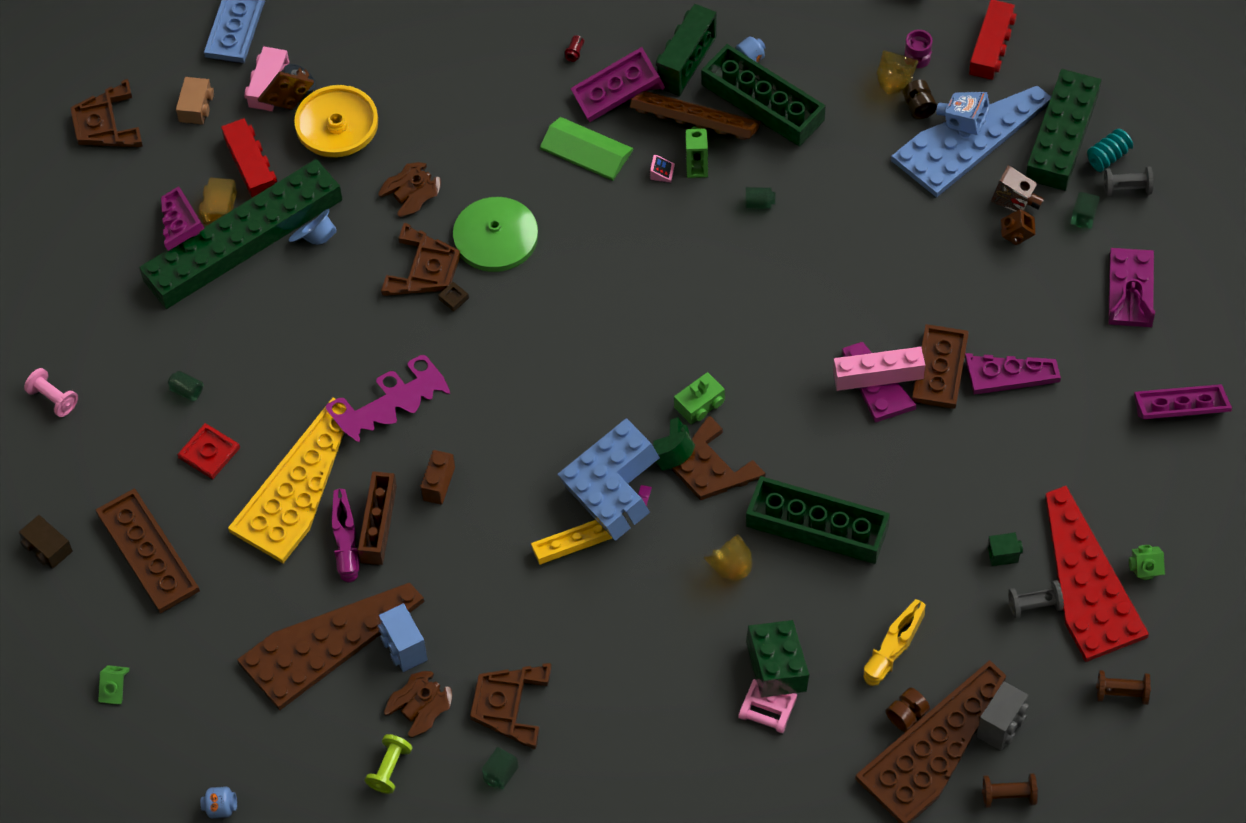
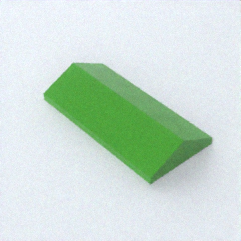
(585, 148)

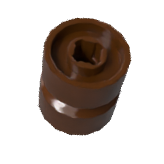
(907, 709)

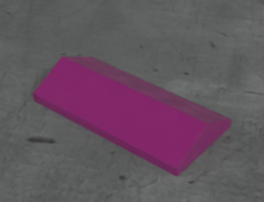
(1182, 401)

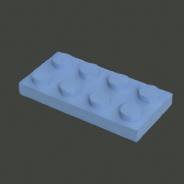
(233, 30)

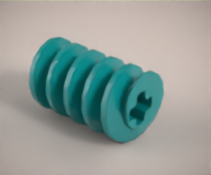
(1109, 149)

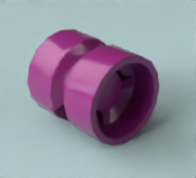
(918, 47)

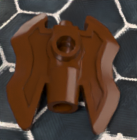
(411, 186)
(421, 700)

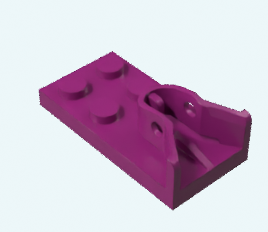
(616, 84)
(1131, 287)

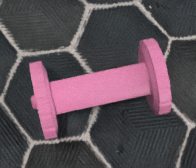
(38, 382)

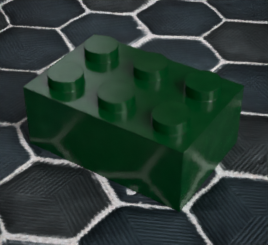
(777, 658)

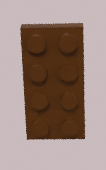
(944, 359)

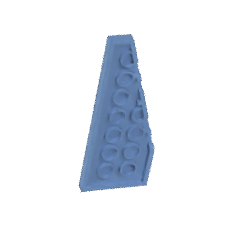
(944, 155)

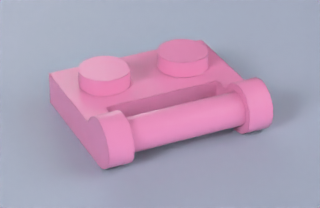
(777, 704)

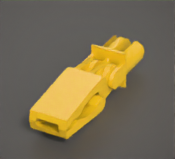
(894, 646)

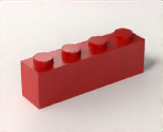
(991, 39)
(248, 156)

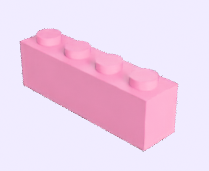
(879, 368)

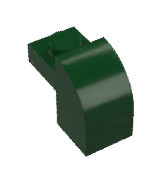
(674, 448)

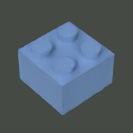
(402, 638)

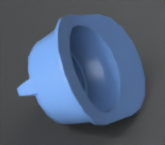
(316, 231)

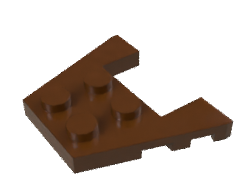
(96, 122)
(431, 269)
(706, 472)
(499, 699)

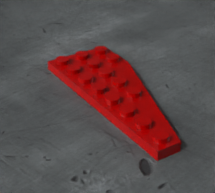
(1094, 599)

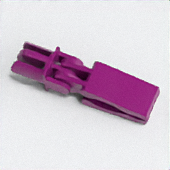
(347, 555)

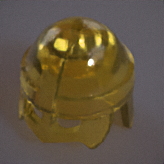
(895, 72)
(732, 560)

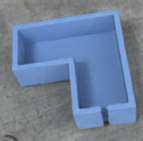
(602, 477)

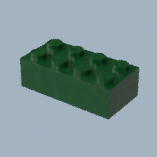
(687, 48)

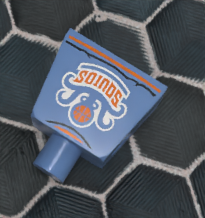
(965, 111)

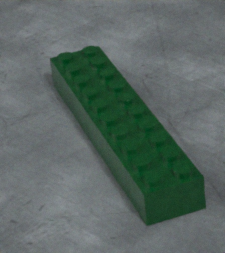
(241, 233)

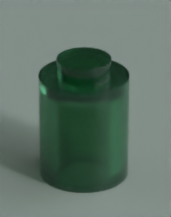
(759, 198)
(185, 385)

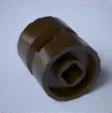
(919, 99)

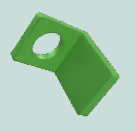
(112, 684)

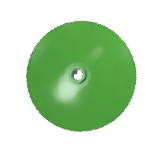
(495, 234)

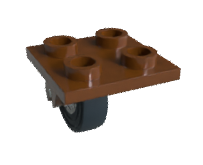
(288, 87)

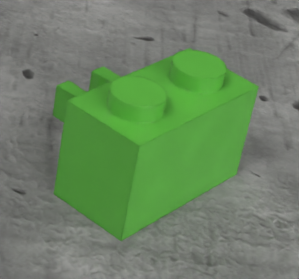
(699, 398)

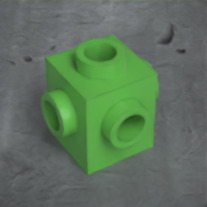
(1147, 562)

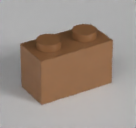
(194, 100)

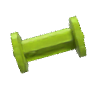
(380, 781)

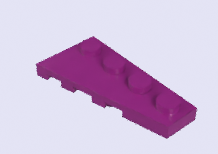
(178, 219)
(1000, 374)
(882, 400)

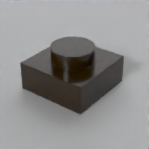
(453, 296)

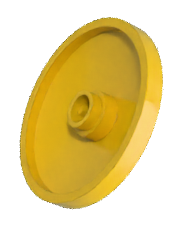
(336, 121)

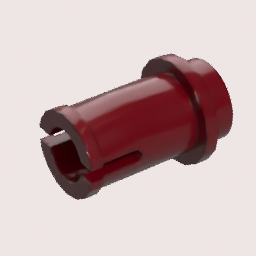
(572, 53)

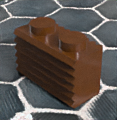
(437, 477)

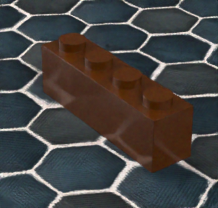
(377, 518)

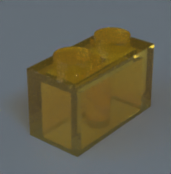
(218, 199)

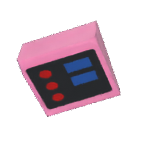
(661, 169)

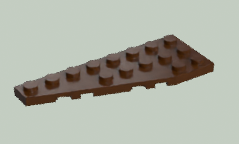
(308, 651)
(922, 760)

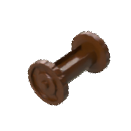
(1123, 687)
(1010, 790)

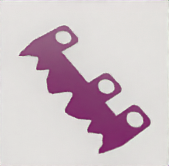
(401, 395)

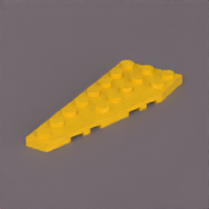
(289, 498)

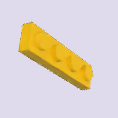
(569, 541)

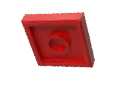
(208, 451)

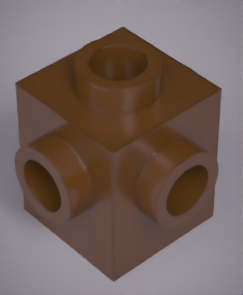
(1018, 227)

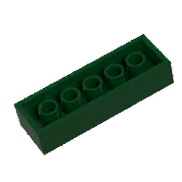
(763, 95)
(1063, 129)
(817, 519)

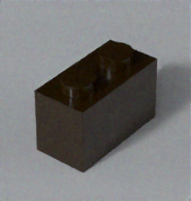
(45, 542)

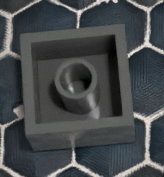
(1003, 716)

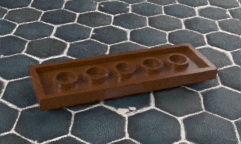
(696, 114)
(147, 550)

